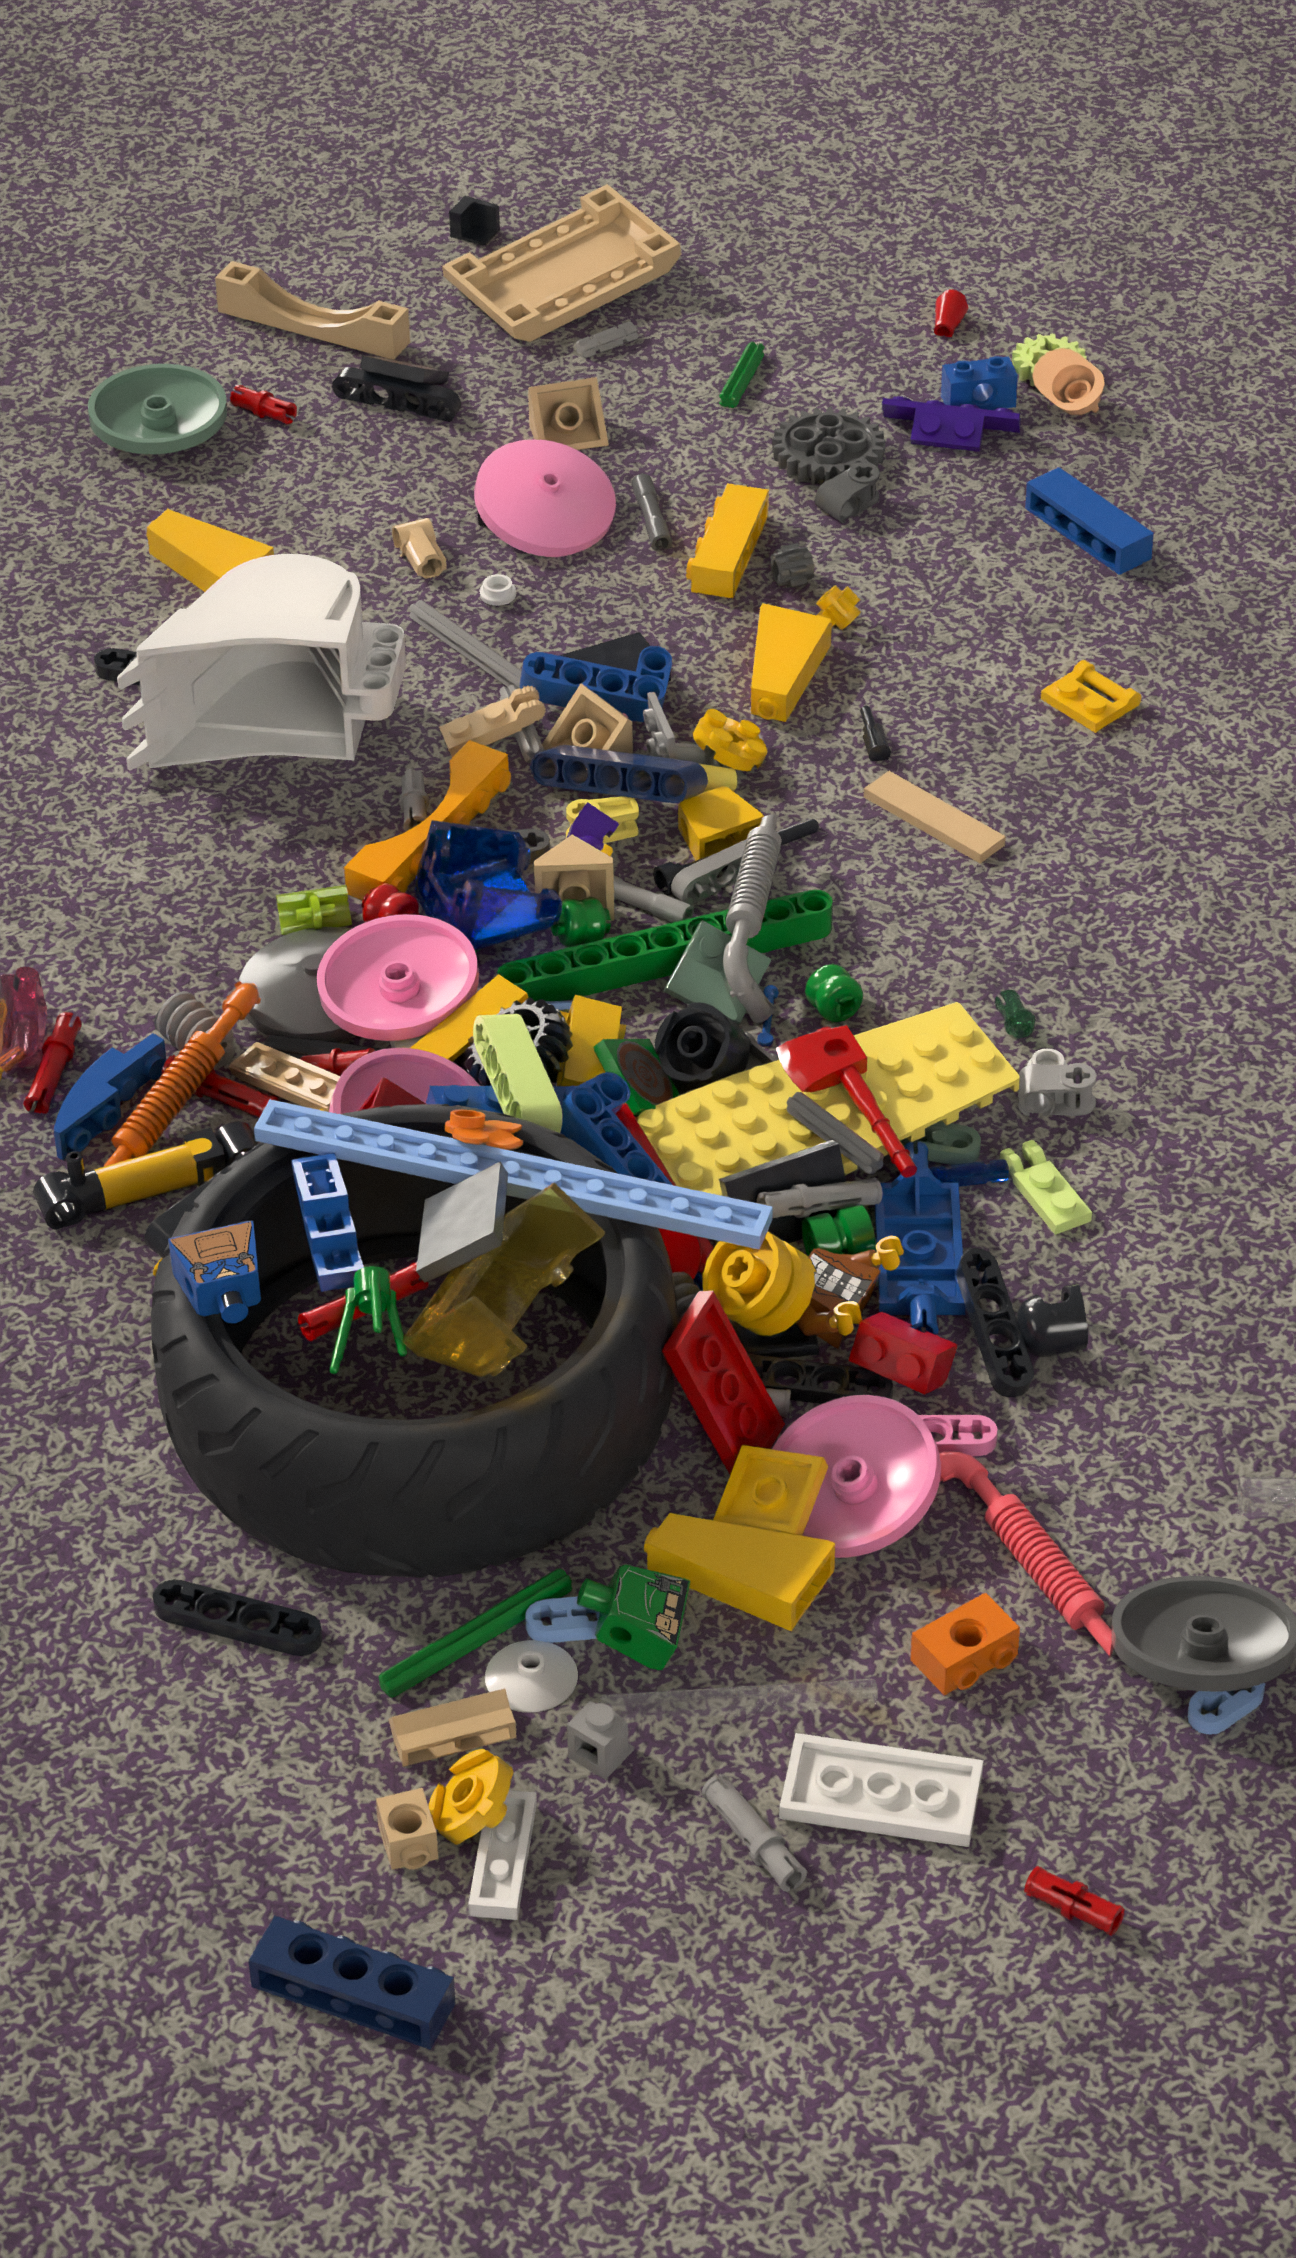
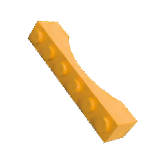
(475, 779)

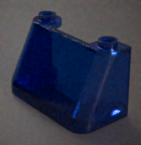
(476, 884)

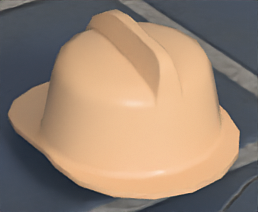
(1069, 381)

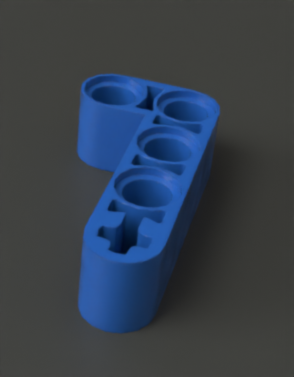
(559, 678)
(592, 1124)

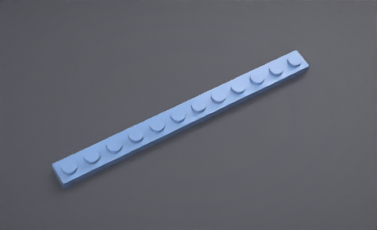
(454, 1161)

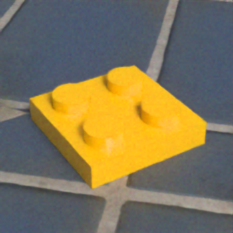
(772, 1490)

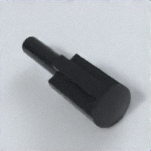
(874, 737)

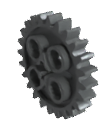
(826, 444)

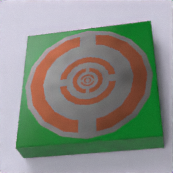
(640, 1068)

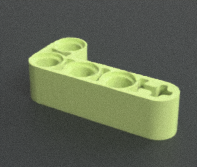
(516, 1070)

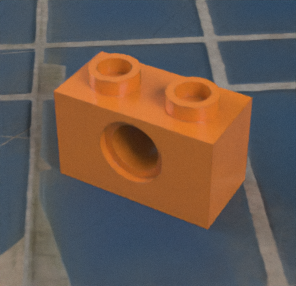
(965, 1644)

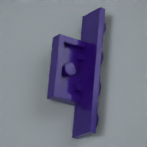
(950, 425)

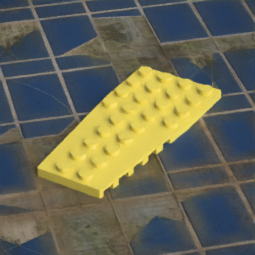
(915, 1069)

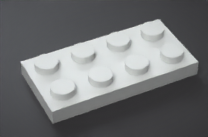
(881, 1789)

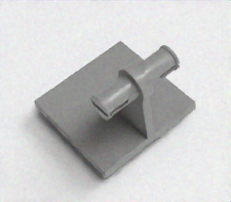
(663, 740)

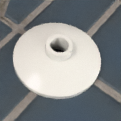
(537, 1687)

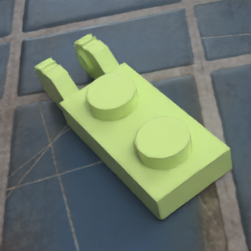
(1046, 1189)

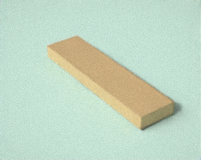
(934, 817)
(285, 1076)

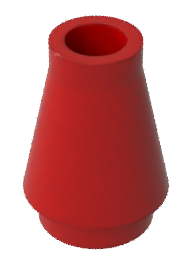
(949, 312)

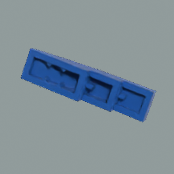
(327, 1220)

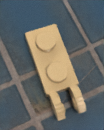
(495, 720)

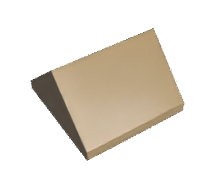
(568, 414)
(591, 724)
(576, 872)

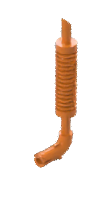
(180, 1079)

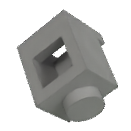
(604, 1729)

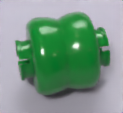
(581, 922)
(834, 993)

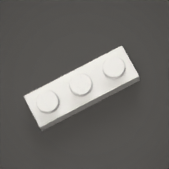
(503, 1860)

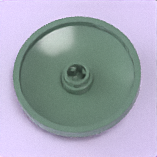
(157, 409)

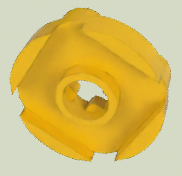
(734, 742)
(472, 1796)

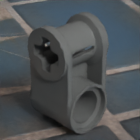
(849, 491)

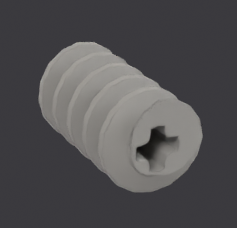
(184, 1016)

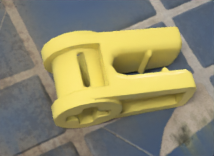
(621, 809)

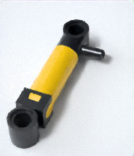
(71, 1196)

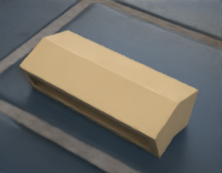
(453, 1727)

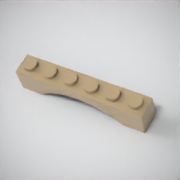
(254, 296)

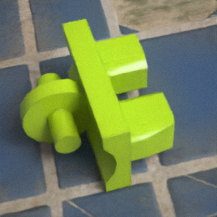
(313, 909)

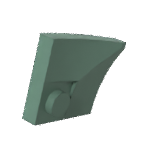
(702, 975)

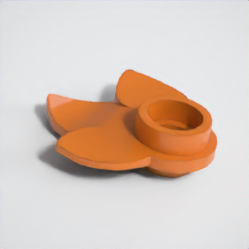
(471, 1128)

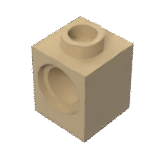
(407, 1829)

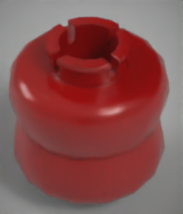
(388, 901)

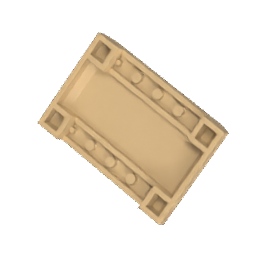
(566, 266)

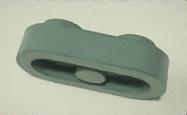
(950, 1143)

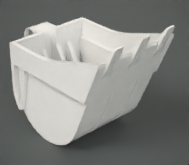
(265, 668)

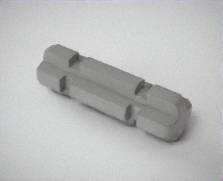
(607, 339)

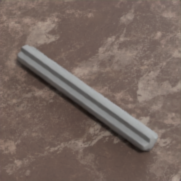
(465, 643)

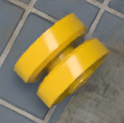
(760, 1287)

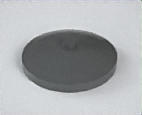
(288, 986)
(1204, 1633)

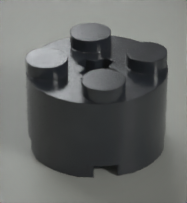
(701, 1046)

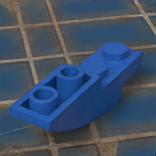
(97, 1094)

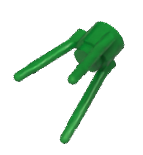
(373, 1296)

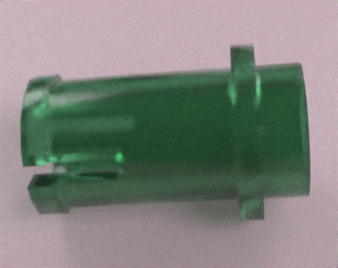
(1017, 1019)

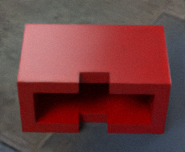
(902, 1353)

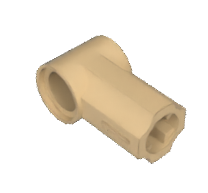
(419, 545)

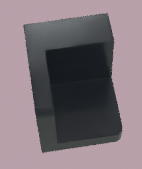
(474, 220)

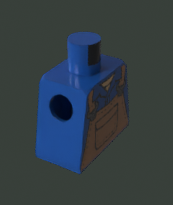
(218, 1270)

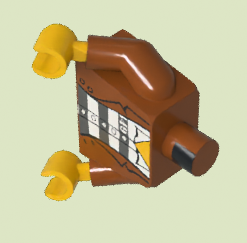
(844, 1288)

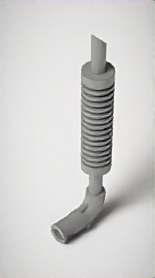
(747, 913)

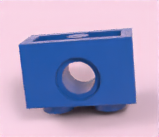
(982, 383)

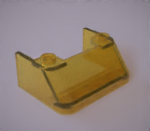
(482, 1301)

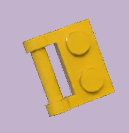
(1085, 704)

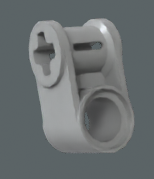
(1054, 1089)

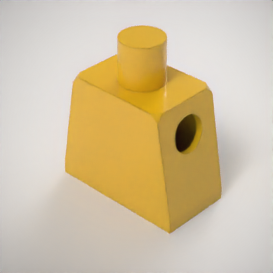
(716, 821)

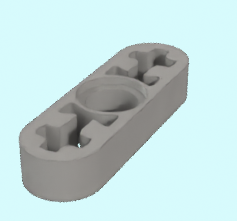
(701, 877)

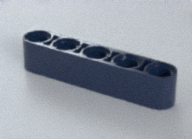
(567, 765)

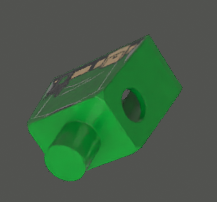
(638, 1613)

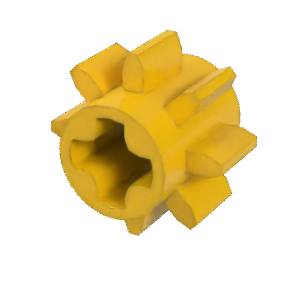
(839, 606)

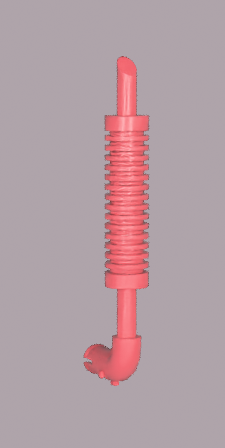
(1032, 1549)

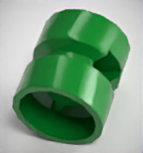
(844, 1234)

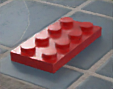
(721, 1380)

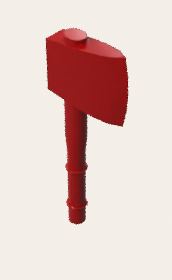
(834, 1058)

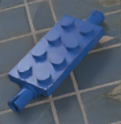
(929, 1228)

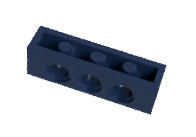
(329, 1983)

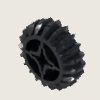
(547, 1030)

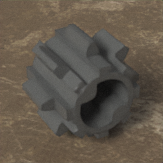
(792, 566)

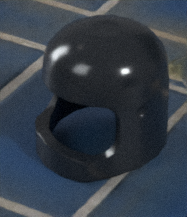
(1056, 1326)

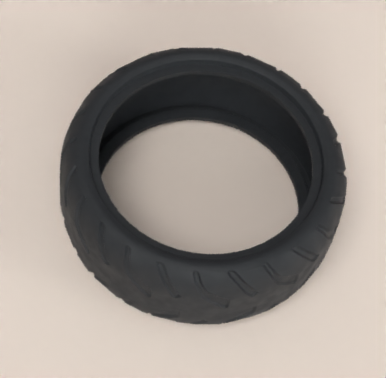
(418, 1490)

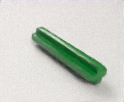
(741, 375)

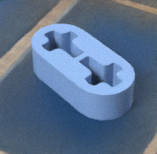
(567, 1620)
(1230, 1710)

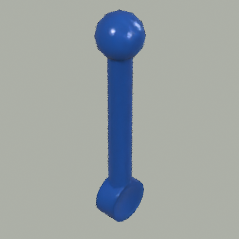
(765, 1038)

